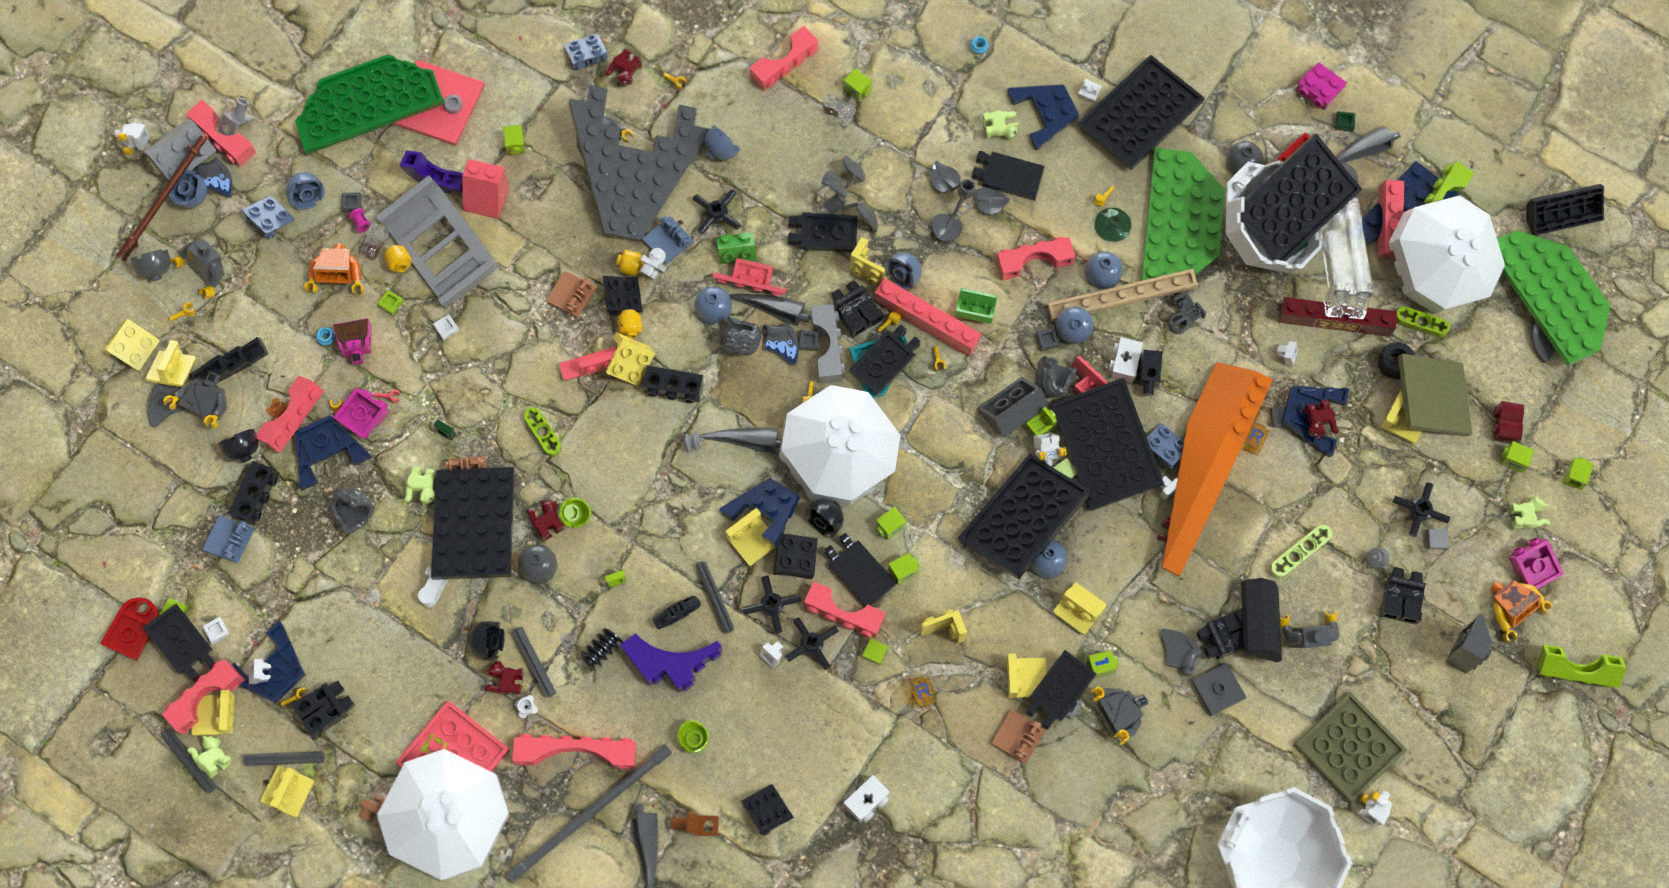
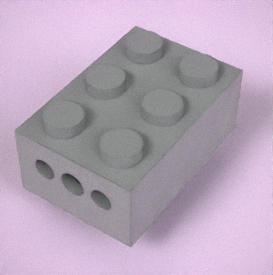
(172, 149)

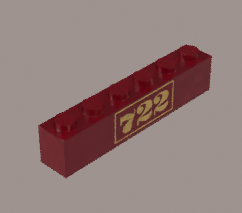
(1313, 314)

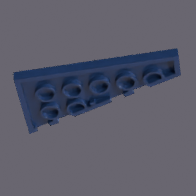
(1417, 186)

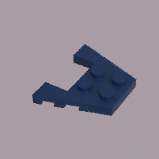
(1052, 105)
(1297, 420)
(320, 442)
(774, 503)
(284, 670)

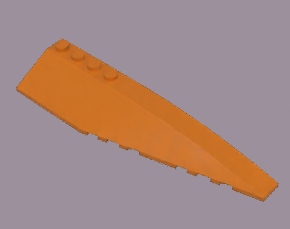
(1209, 452)

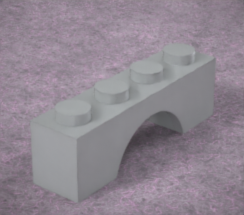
(829, 365)

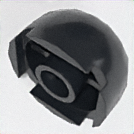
(240, 446)
(825, 516)
(486, 640)

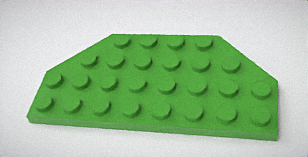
(1182, 215)
(1556, 293)

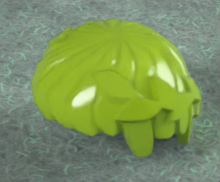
(574, 512)
(692, 736)

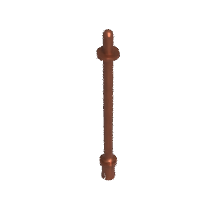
(132, 241)

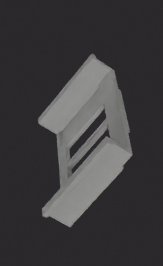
(417, 213)

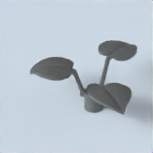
(945, 178)
(838, 200)

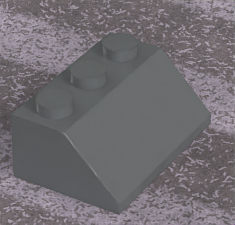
(1013, 406)
(1471, 646)

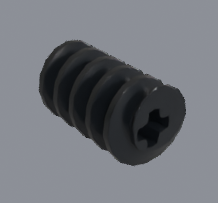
(600, 648)

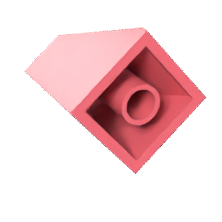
(484, 188)

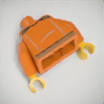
(334, 266)

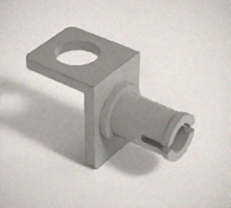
(235, 117)

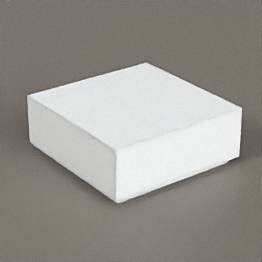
(446, 327)
(216, 630)

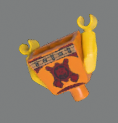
(1515, 604)

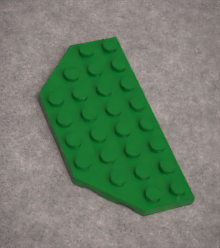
(365, 100)

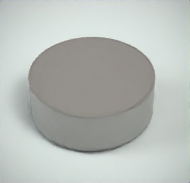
(453, 104)

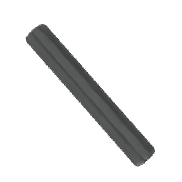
(715, 597)
(534, 662)
(181, 751)
(283, 758)

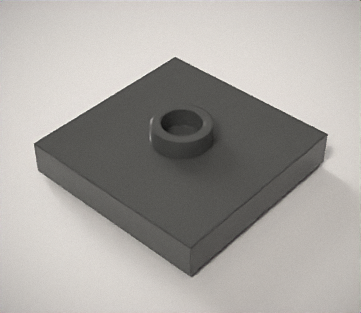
(1219, 689)

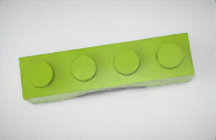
(1454, 178)
(1605, 671)

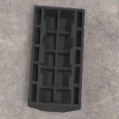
(1565, 209)
(1261, 619)

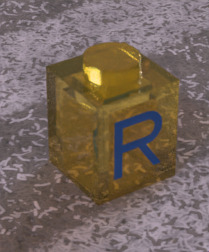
(1255, 439)
(922, 692)

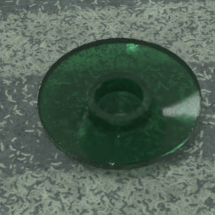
(1110, 231)

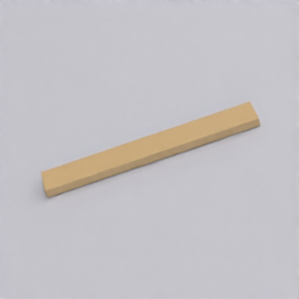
(1127, 293)

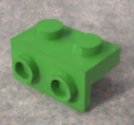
(736, 246)
(976, 306)

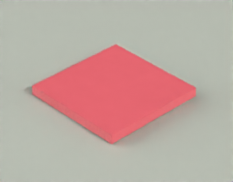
(437, 121)
(463, 737)

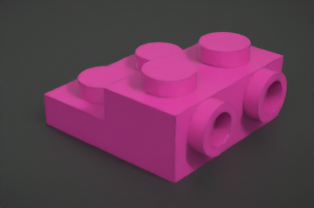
(1321, 86)
(362, 413)
(1536, 563)

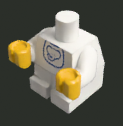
(133, 136)
(1048, 447)
(1376, 809)

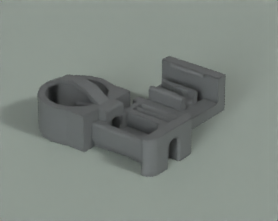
(1187, 314)

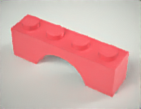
(767, 72)
(235, 147)
(1392, 203)
(1057, 252)
(277, 433)
(866, 621)
(183, 712)

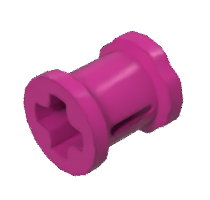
(359, 220)

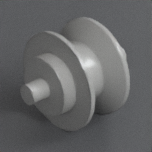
(692, 441)
(1378, 557)

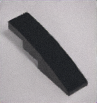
(233, 361)

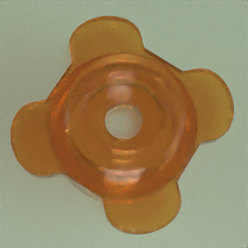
(275, 404)

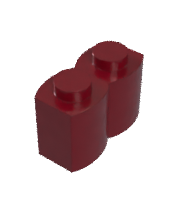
(1508, 422)

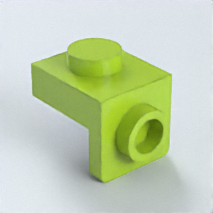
(1042, 422)

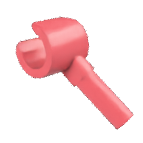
(388, 395)

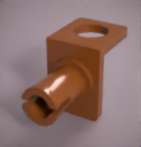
(694, 824)

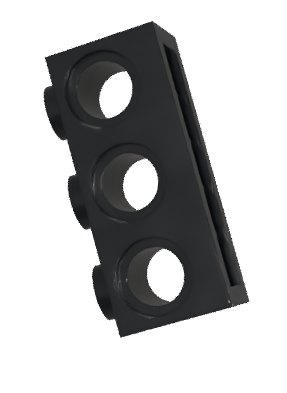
(666, 377)
(249, 485)

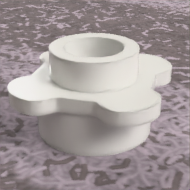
(520, 704)

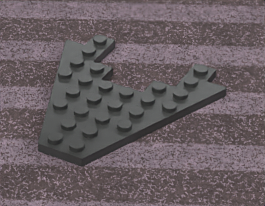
(629, 181)

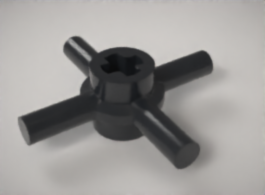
(720, 210)
(1415, 512)
(766, 608)
(813, 637)

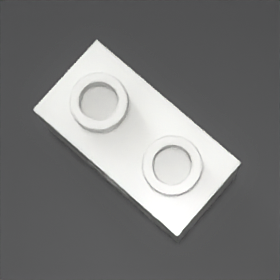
(1131, 352)
(871, 788)

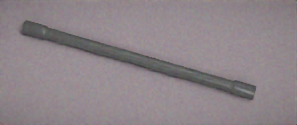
(522, 867)

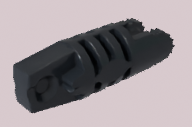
(676, 612)

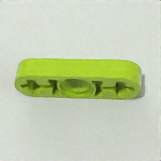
(1434, 331)
(554, 440)

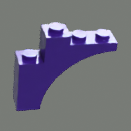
(678, 667)

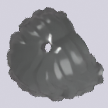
(740, 337)
(1053, 378)
(351, 509)

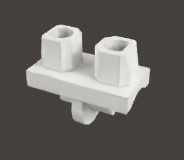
(653, 264)

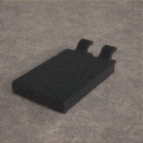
(1009, 174)
(824, 232)
(885, 360)
(860, 571)
(180, 641)
(1061, 688)

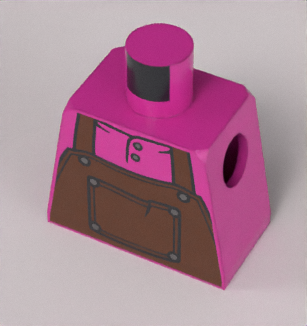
(354, 339)

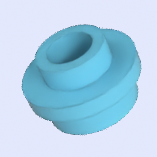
(979, 41)
(325, 331)

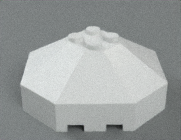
(1249, 249)
(1446, 254)
(839, 445)
(443, 815)
(1284, 844)

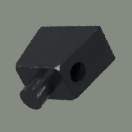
(1149, 363)

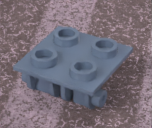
(586, 49)
(267, 216)
(669, 238)
(1166, 446)
(228, 539)

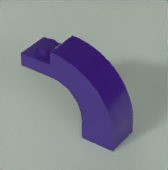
(419, 167)

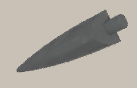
(1370, 144)
(780, 308)
(753, 438)
(646, 839)

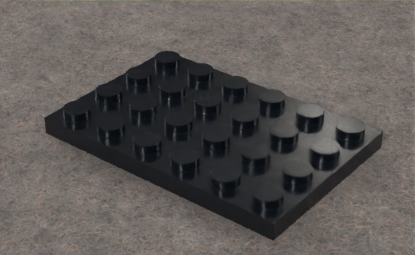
(1140, 112)
(1298, 199)
(1108, 444)
(1024, 516)
(473, 523)

